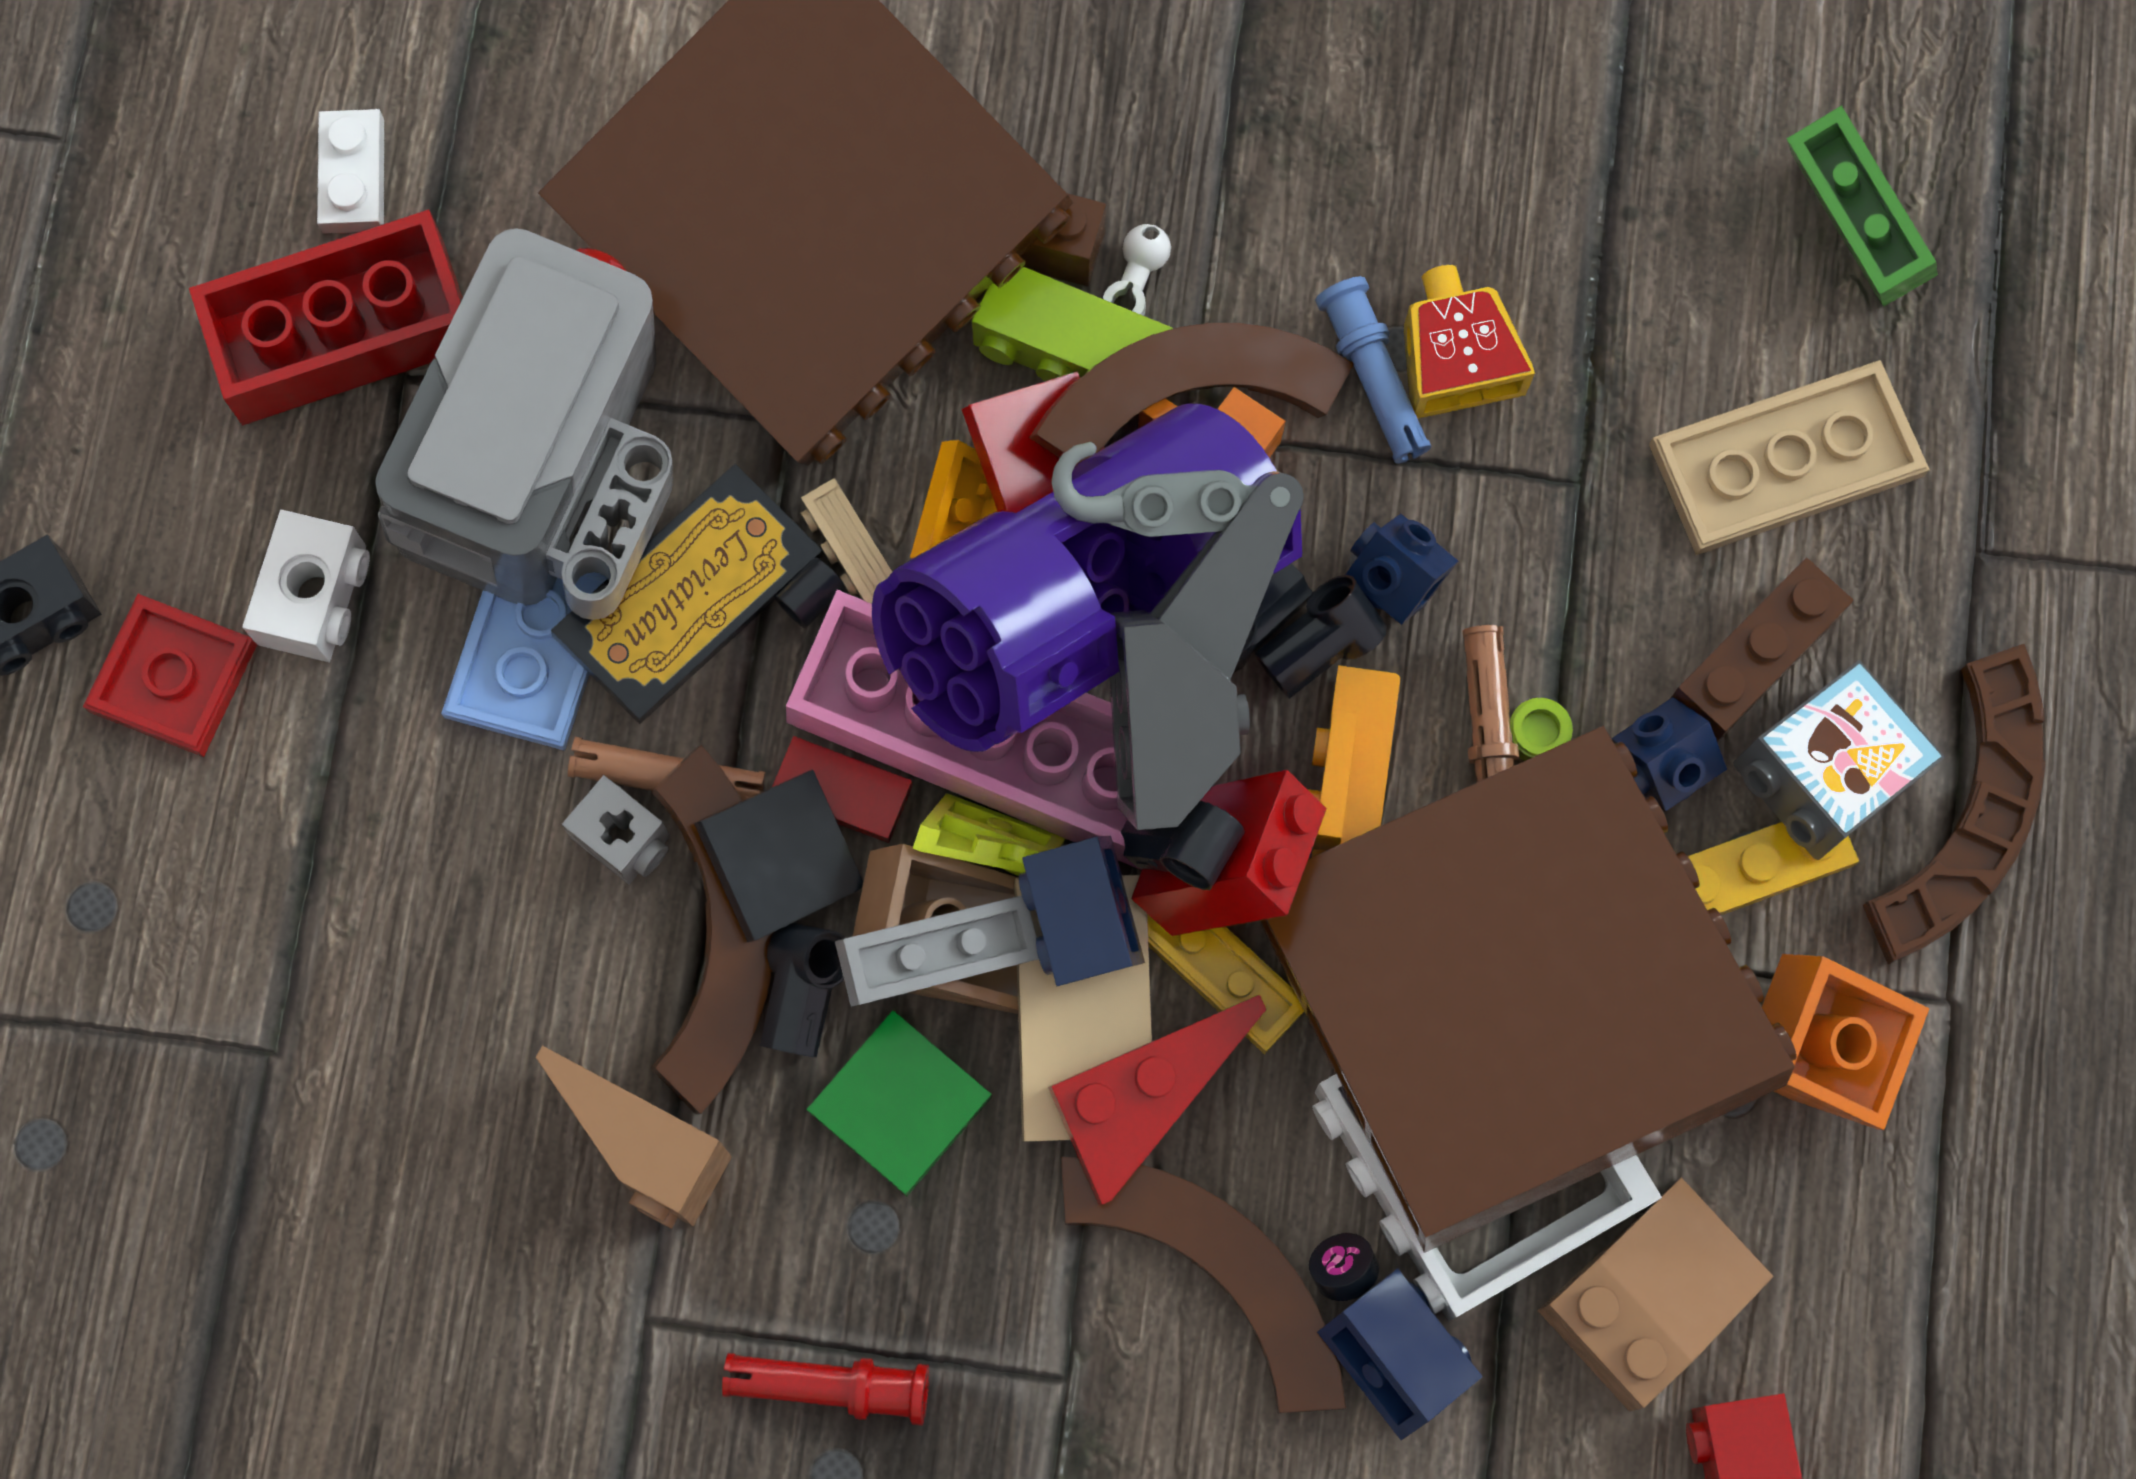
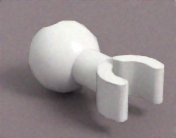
(1142, 258)

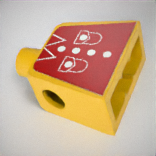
(1461, 348)

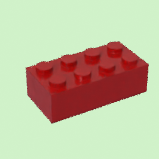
(328, 317)

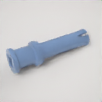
(1365, 344)

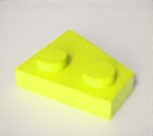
(981, 835)

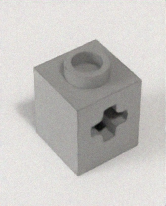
(610, 807)

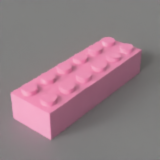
(1048, 776)

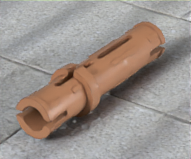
(1488, 701)
(644, 768)

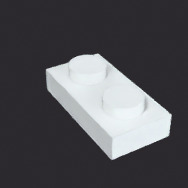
(350, 170)

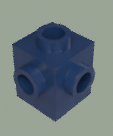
(1400, 566)
(1672, 752)

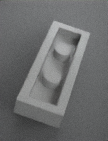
(937, 950)

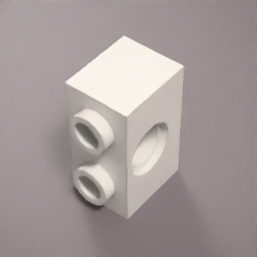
(297, 552)

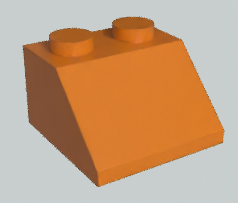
(1846, 1035)

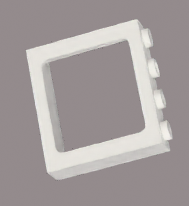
(1626, 1193)

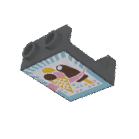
(1837, 760)

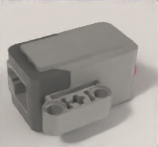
(527, 432)

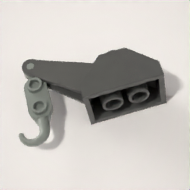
(1173, 692)

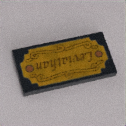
(690, 593)

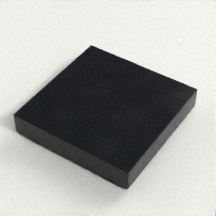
(779, 855)

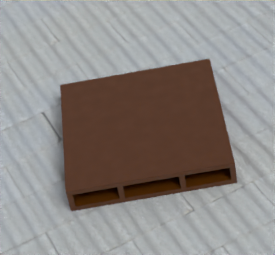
(809, 207)
(1523, 987)

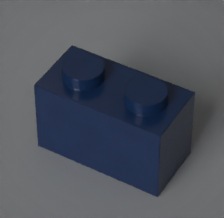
(1080, 910)
(1400, 1354)

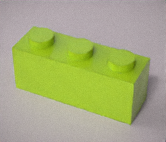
(1053, 326)

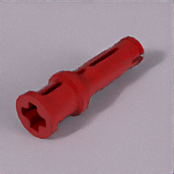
(861, 1388)

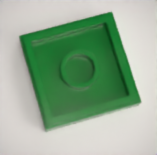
(899, 1103)

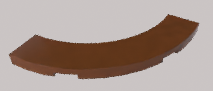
(1188, 361)
(1995, 816)
(735, 970)
(1237, 1259)

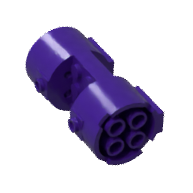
(1021, 602)

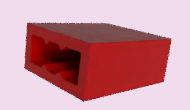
(1262, 871)

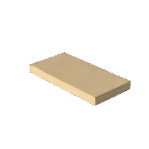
(1788, 457)
(1076, 1026)

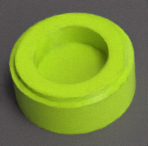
(1539, 726)

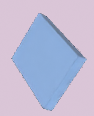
(516, 673)

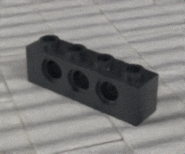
(59, 602)

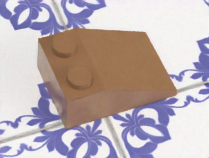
(916, 885)
(649, 1150)
(1656, 1296)

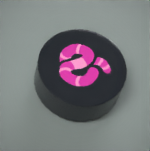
(1344, 1267)

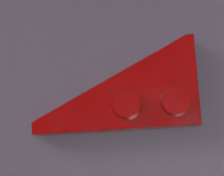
(1133, 1100)

